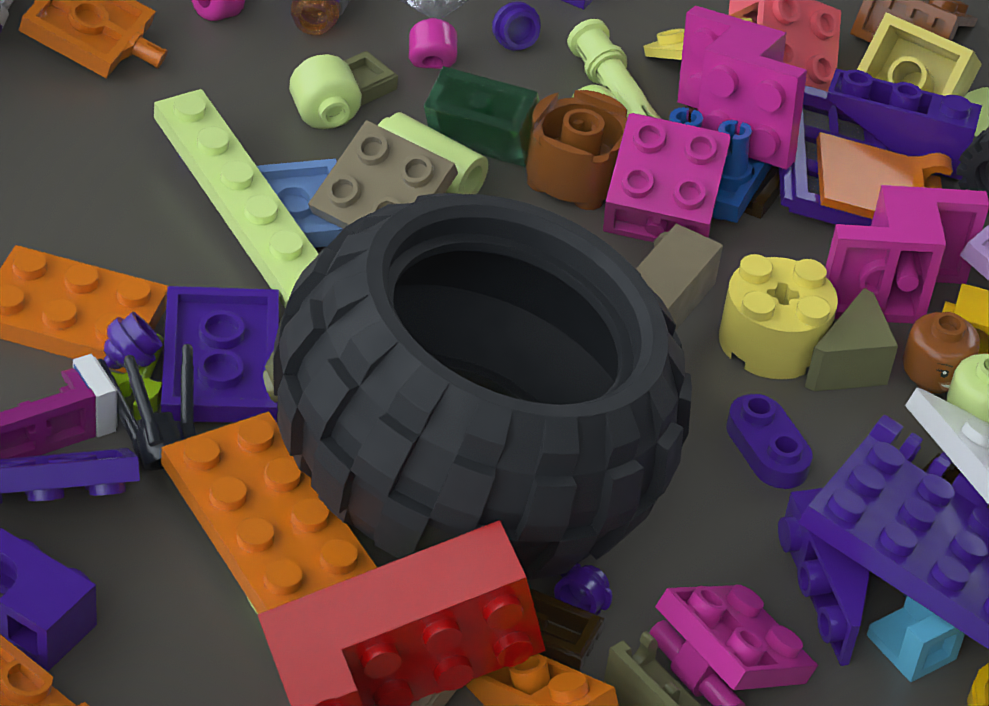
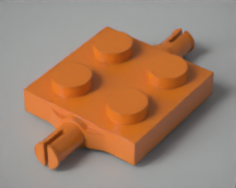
(94, 31)

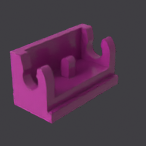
(49, 422)

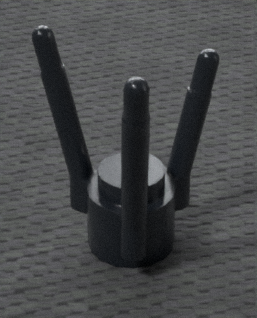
(158, 428)

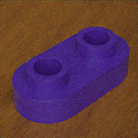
(769, 441)

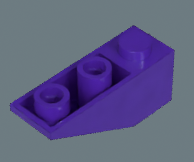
(906, 116)
(826, 576)

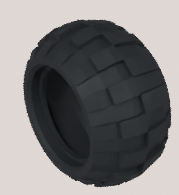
(480, 373)

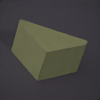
(855, 349)

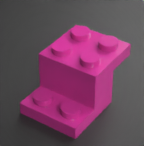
(739, 74)
(906, 248)

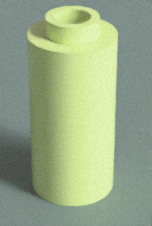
(470, 165)

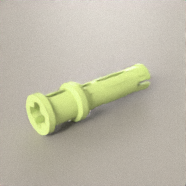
(607, 65)

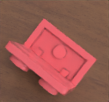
(810, 34)

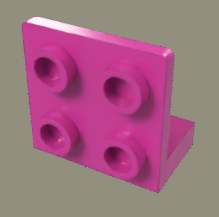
(664, 178)

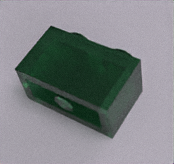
(482, 114)

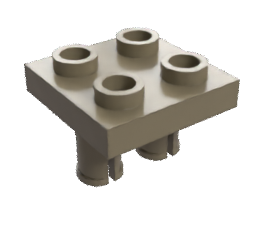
(377, 172)

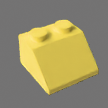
(919, 57)

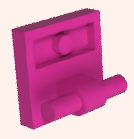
(727, 639)

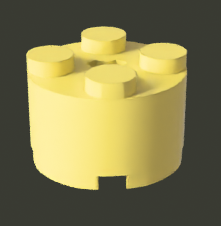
(777, 314)

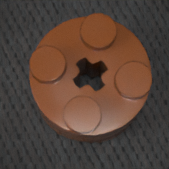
(575, 146)

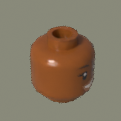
(936, 349)

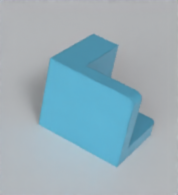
(916, 640)

